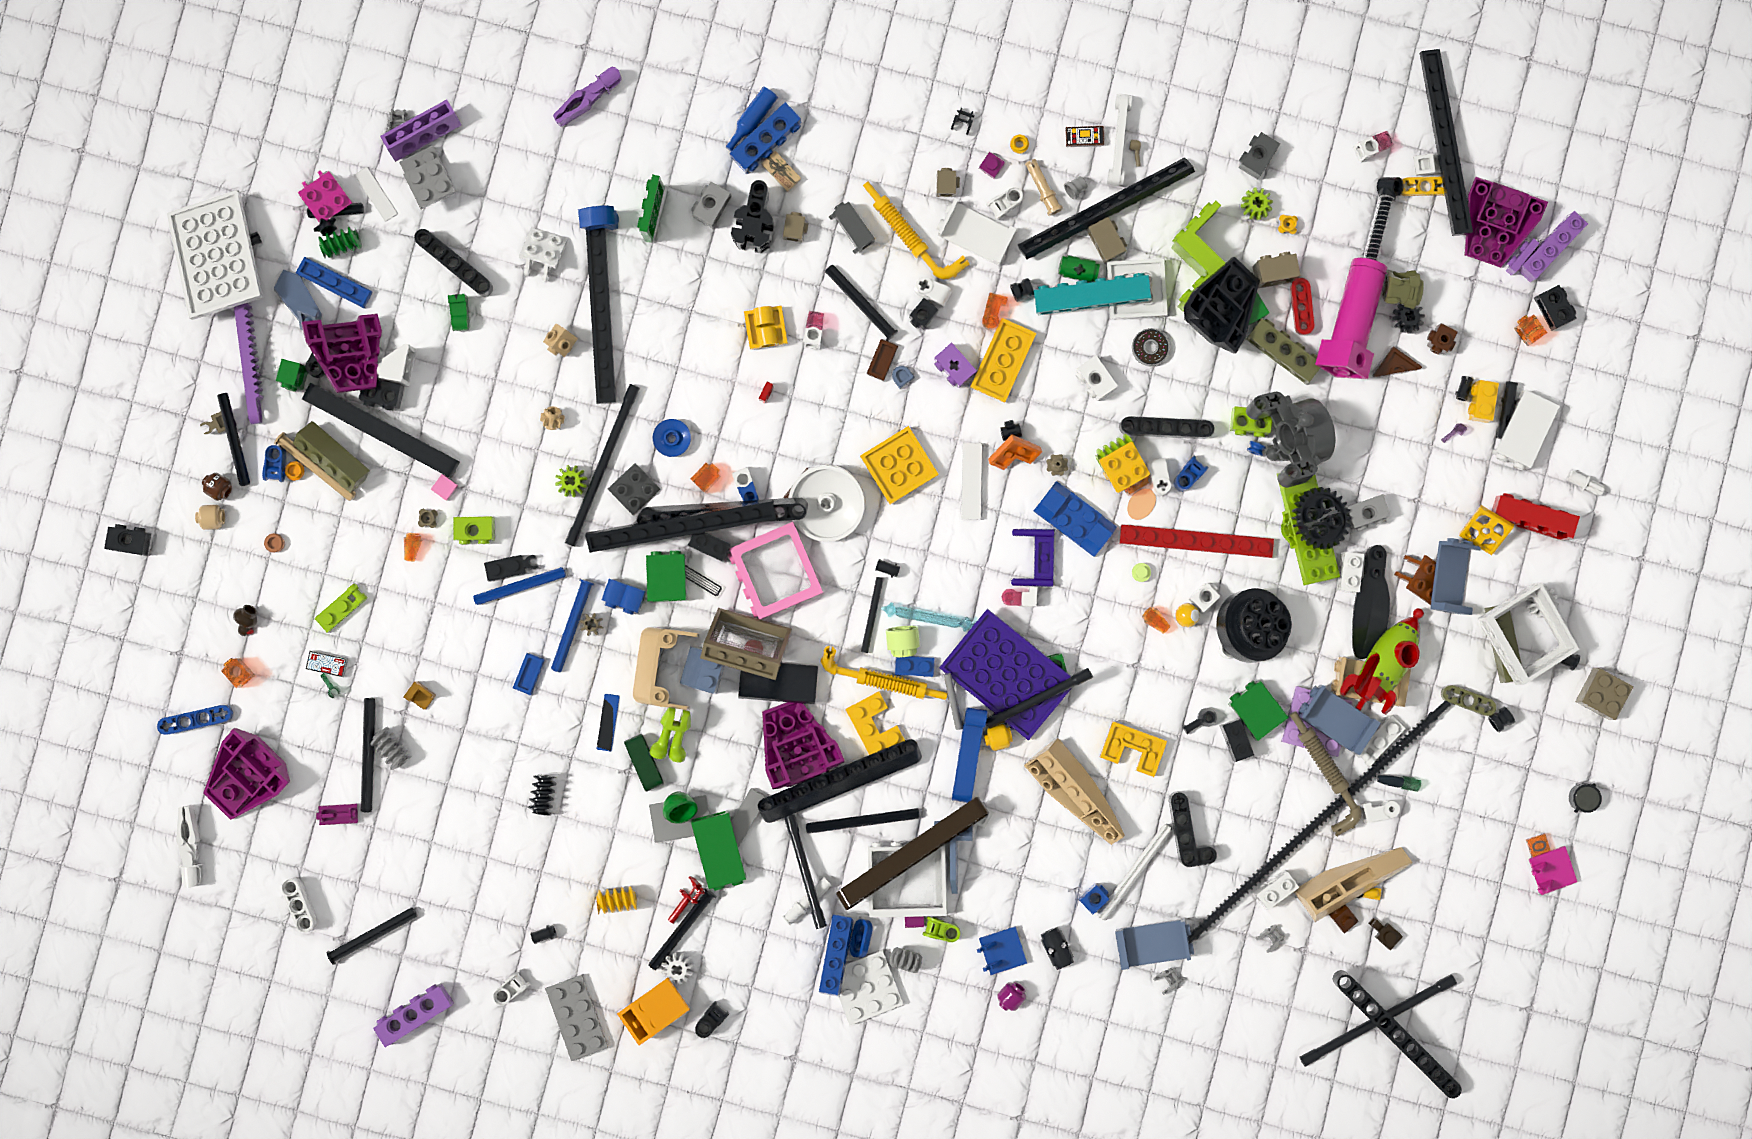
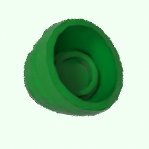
(679, 807)

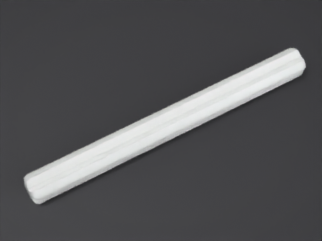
(1134, 872)

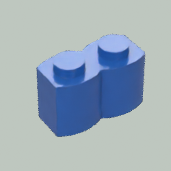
(623, 596)

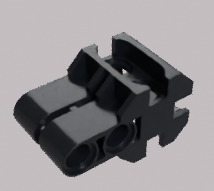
(754, 223)

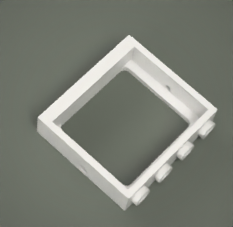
(1566, 642)

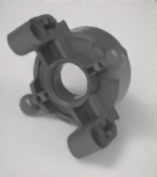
(1302, 434)

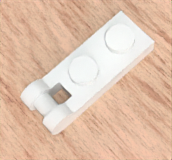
(1382, 739)

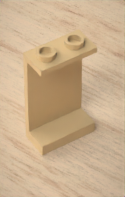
(1345, 667)

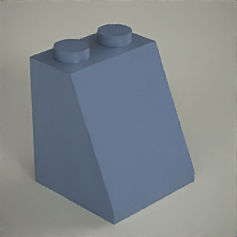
(701, 673)

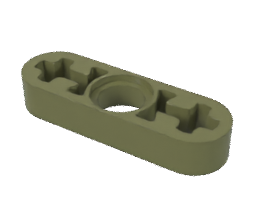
(1483, 700)

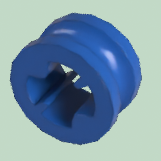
(1256, 448)

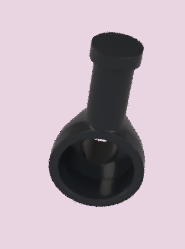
(1201, 720)

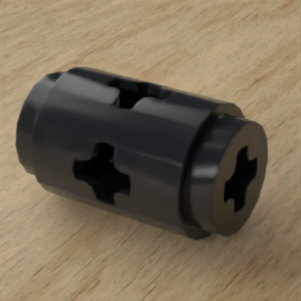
(1060, 956)

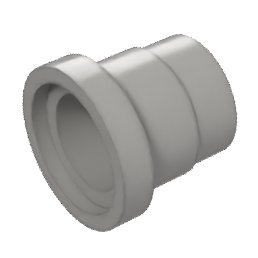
(1075, 187)

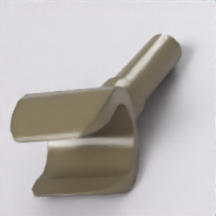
(1136, 145)

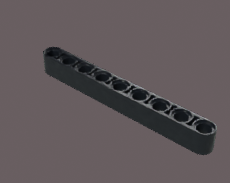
(380, 430)
(674, 510)
(839, 781)
(1404, 1038)

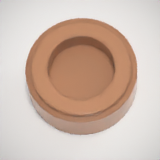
(274, 543)

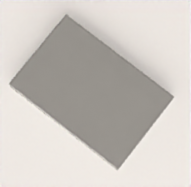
(665, 830)

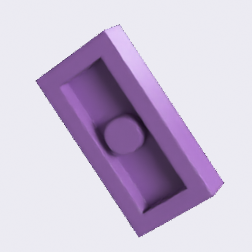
(1526, 250)

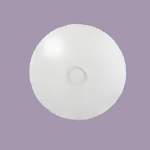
(833, 501)

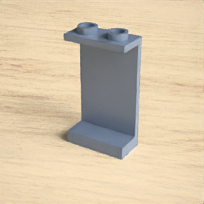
(1451, 576)
(1338, 719)
(1154, 943)

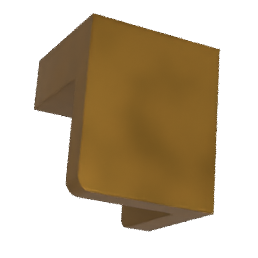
(419, 695)

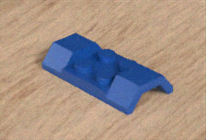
(1075, 519)

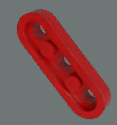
(1304, 297)

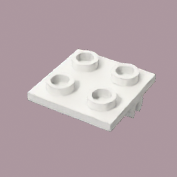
(542, 248)

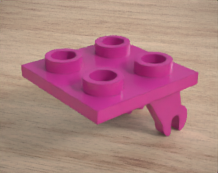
(324, 196)
(1552, 870)

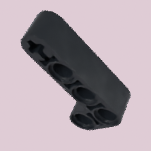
(1187, 827)

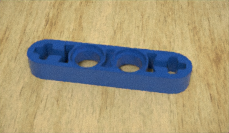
(194, 717)

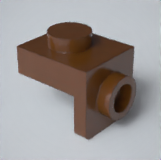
(1344, 918)

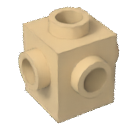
(559, 340)

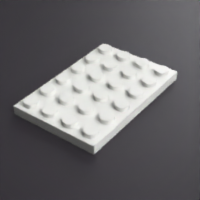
(214, 255)

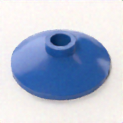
(664, 431)

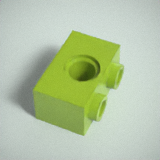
(462, 527)

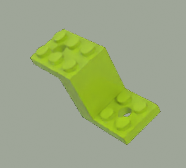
(1196, 251)

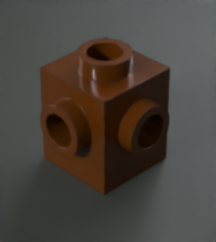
(1441, 339)

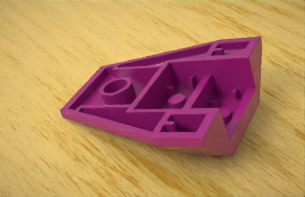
(245, 774)

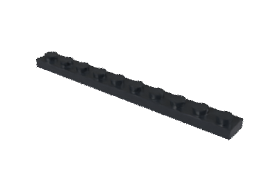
(1446, 142)
(1106, 208)
(601, 316)
(681, 525)

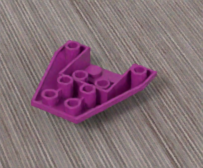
(1499, 220)

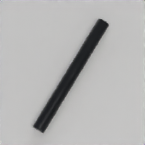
(872, 614)

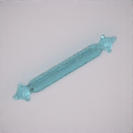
(926, 616)

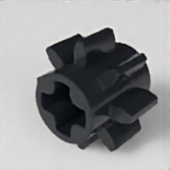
(1010, 429)

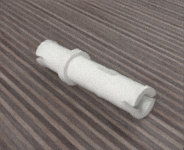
(802, 905)

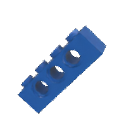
(783, 114)
(836, 955)

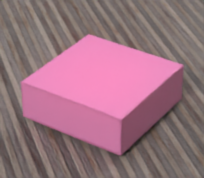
(444, 487)

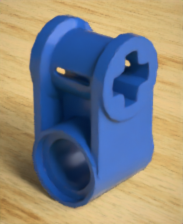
(274, 465)
(1192, 472)

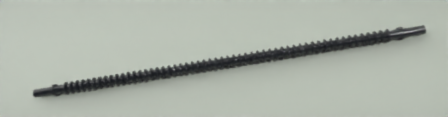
(1432, 717)

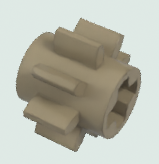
(587, 627)

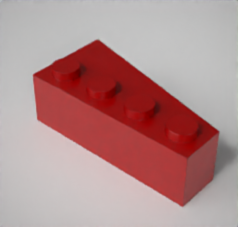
(1536, 517)

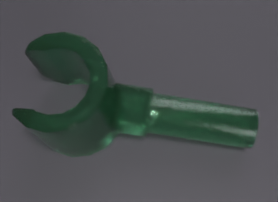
(330, 686)

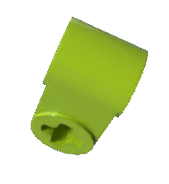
(940, 929)

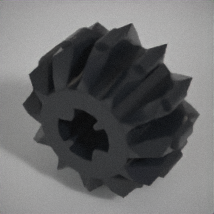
(1402, 321)

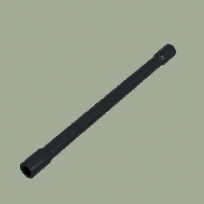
(628, 401)
(1315, 1054)

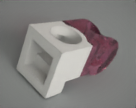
(1373, 145)
(813, 330)
(1013, 598)

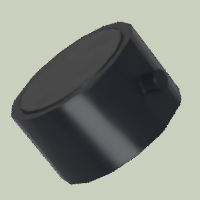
(1585, 798)

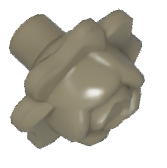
(1057, 465)

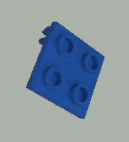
(1002, 951)

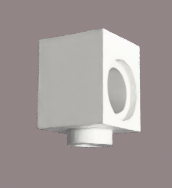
(1196, 599)

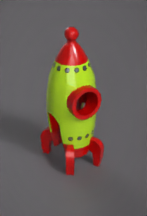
(1387, 663)

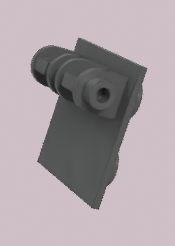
(633, 489)

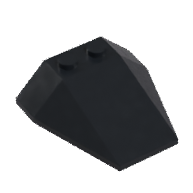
(1223, 305)

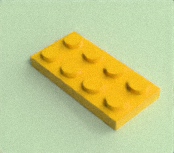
(1003, 360)

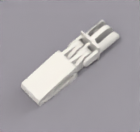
(188, 846)

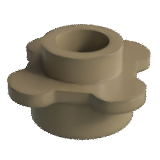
(422, 518)

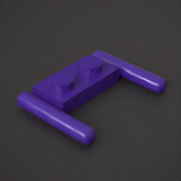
(1042, 557)

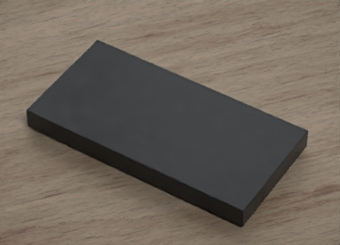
(793, 684)

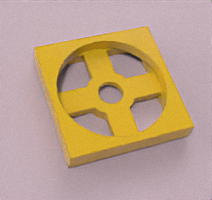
(1478, 541)

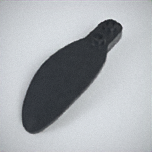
(1371, 604)

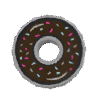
(1150, 358)

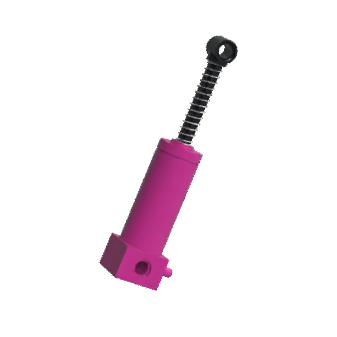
(1347, 350)

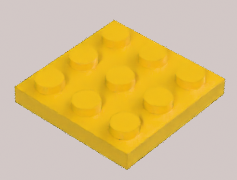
(899, 465)

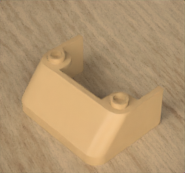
(647, 662)

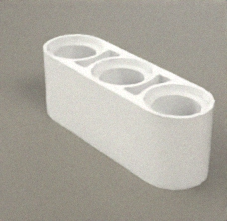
(307, 910)

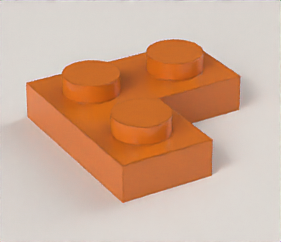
(1014, 448)

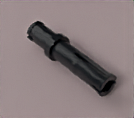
(1507, 407)

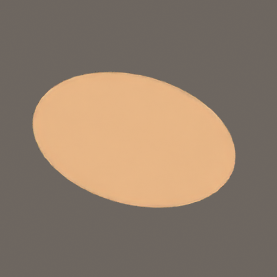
(1141, 504)

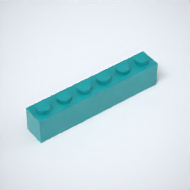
(1093, 294)

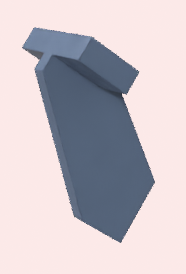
(297, 297)
(965, 836)

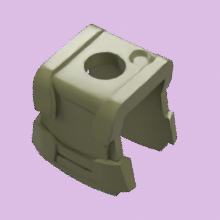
(1403, 288)

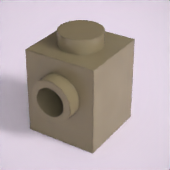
(947, 183)
(795, 227)

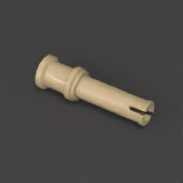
(1047, 195)

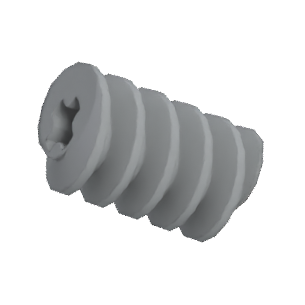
(389, 749)

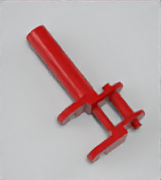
(686, 899)

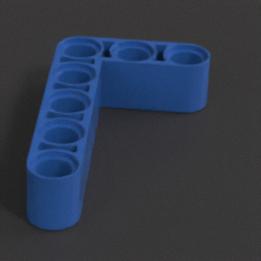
(968, 754)

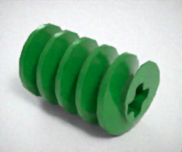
(340, 242)

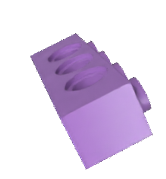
(420, 130)
(1552, 246)
(388, 1034)

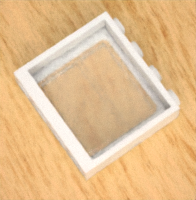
(914, 892)

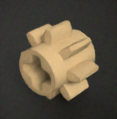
(552, 418)

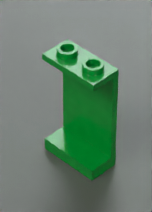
(718, 850)

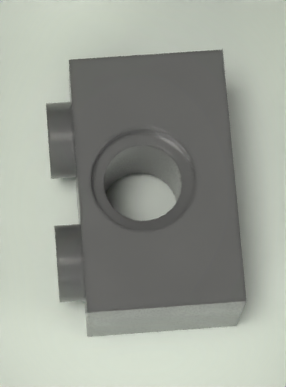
(1266, 146)

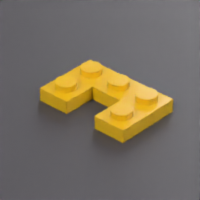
(861, 718)
(1150, 746)

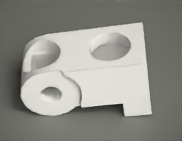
(1386, 810)

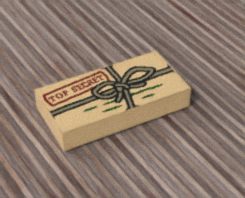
(781, 171)

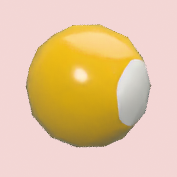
(1187, 615)

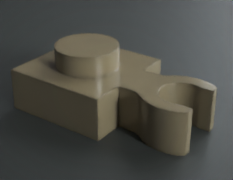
(216, 423)

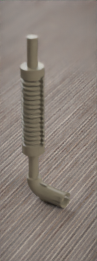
(1330, 772)

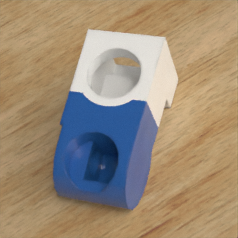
(745, 484)

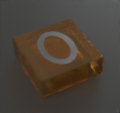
(1538, 845)

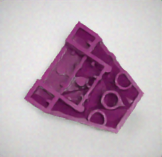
(346, 351)
(796, 746)

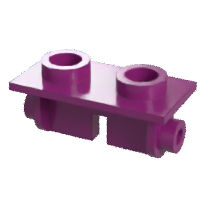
(337, 814)

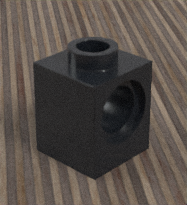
(925, 306)

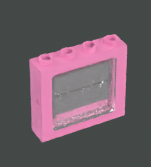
(775, 571)

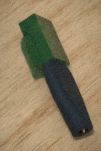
(1404, 782)

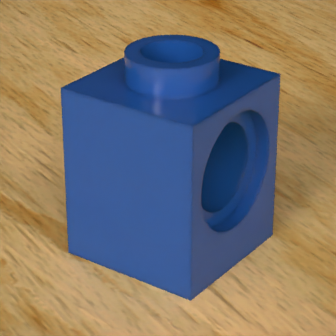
(1085, 898)

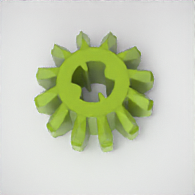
(1260, 198)
(573, 474)

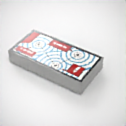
(326, 663)

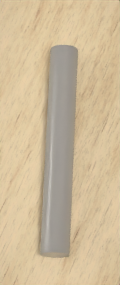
(953, 701)

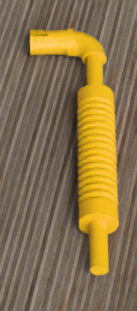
(912, 240)
(880, 680)

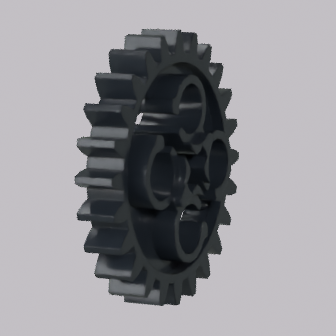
(1330, 533)

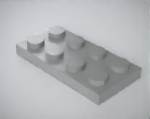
(576, 1017)

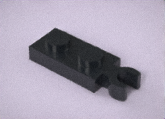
(508, 567)

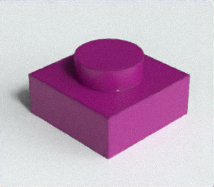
(991, 165)

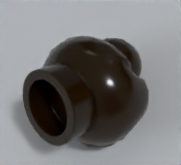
(246, 619)

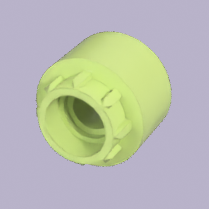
(903, 640)

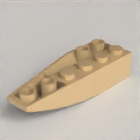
(1074, 789)
(1344, 883)

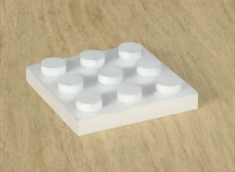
(1156, 270)
(868, 988)

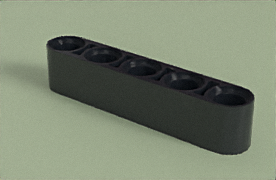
(445, 258)
(1175, 424)

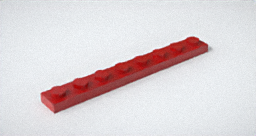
(1196, 541)

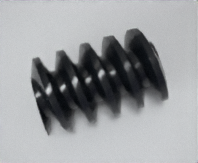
(542, 796)

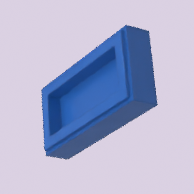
(528, 673)

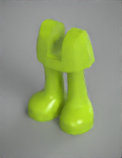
(676, 751)

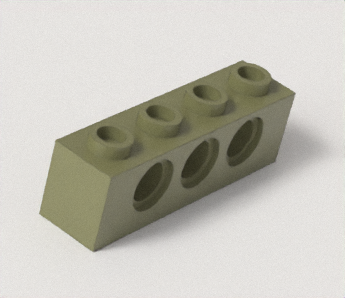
(1273, 350)

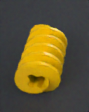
(616, 900)

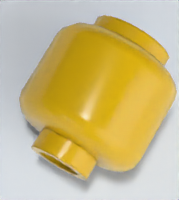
(998, 737)

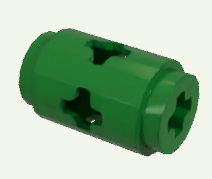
(1069, 262)

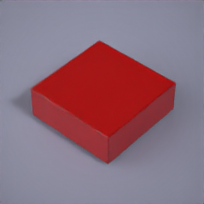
(766, 392)

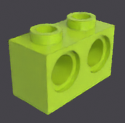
(1250, 426)

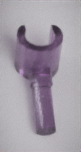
(1458, 428)

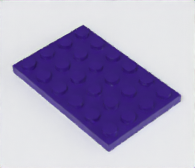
(1005, 670)

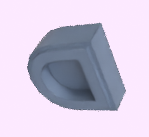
(901, 376)

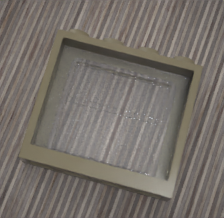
(746, 643)

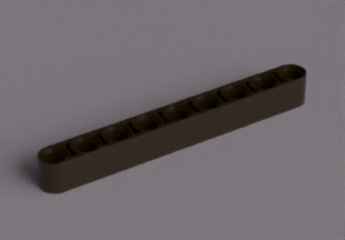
(912, 853)

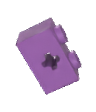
(952, 355)

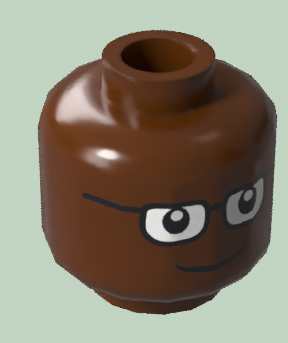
(216, 486)

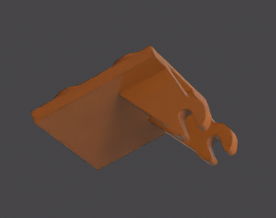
(1423, 580)

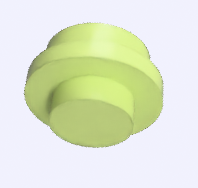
(1141, 572)

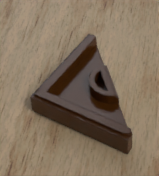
(1395, 363)

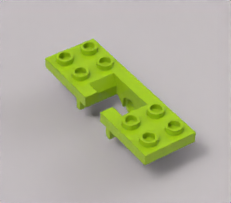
(1314, 564)

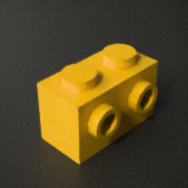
(1483, 401)

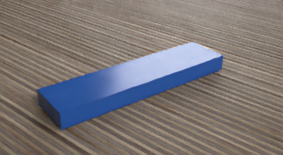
(334, 282)

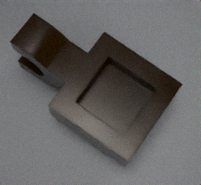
(1386, 934)

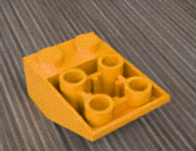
(653, 1011)

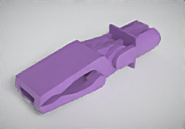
(587, 96)

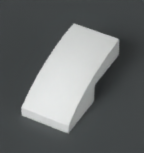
(1426, 164)

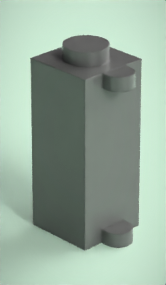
(853, 226)

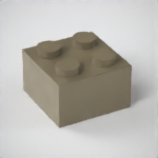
(1276, 270)
(1604, 694)

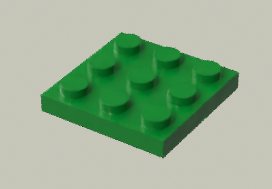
(651, 207)

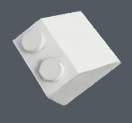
(397, 365)

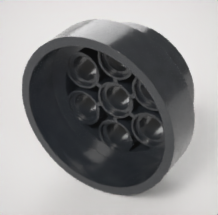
(1237, 636)

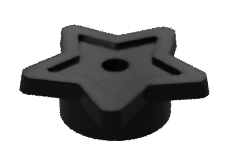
(326, 226)

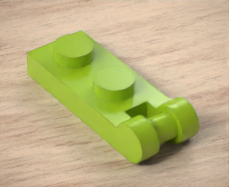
(340, 608)

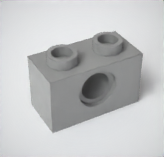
(706, 215)
(1376, 505)

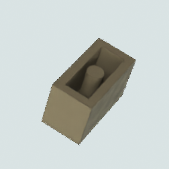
(1107, 240)

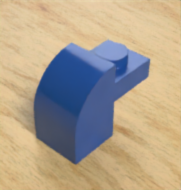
(598, 217)

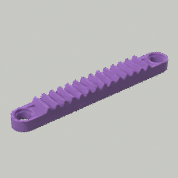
(248, 361)

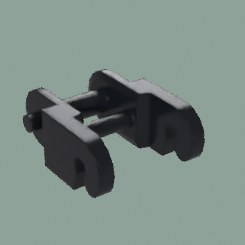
(957, 118)

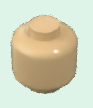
(210, 517)

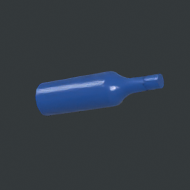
(753, 115)

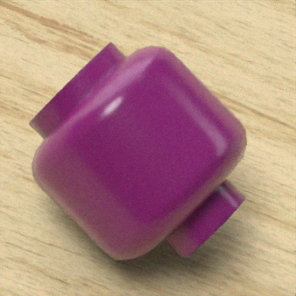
(1011, 996)

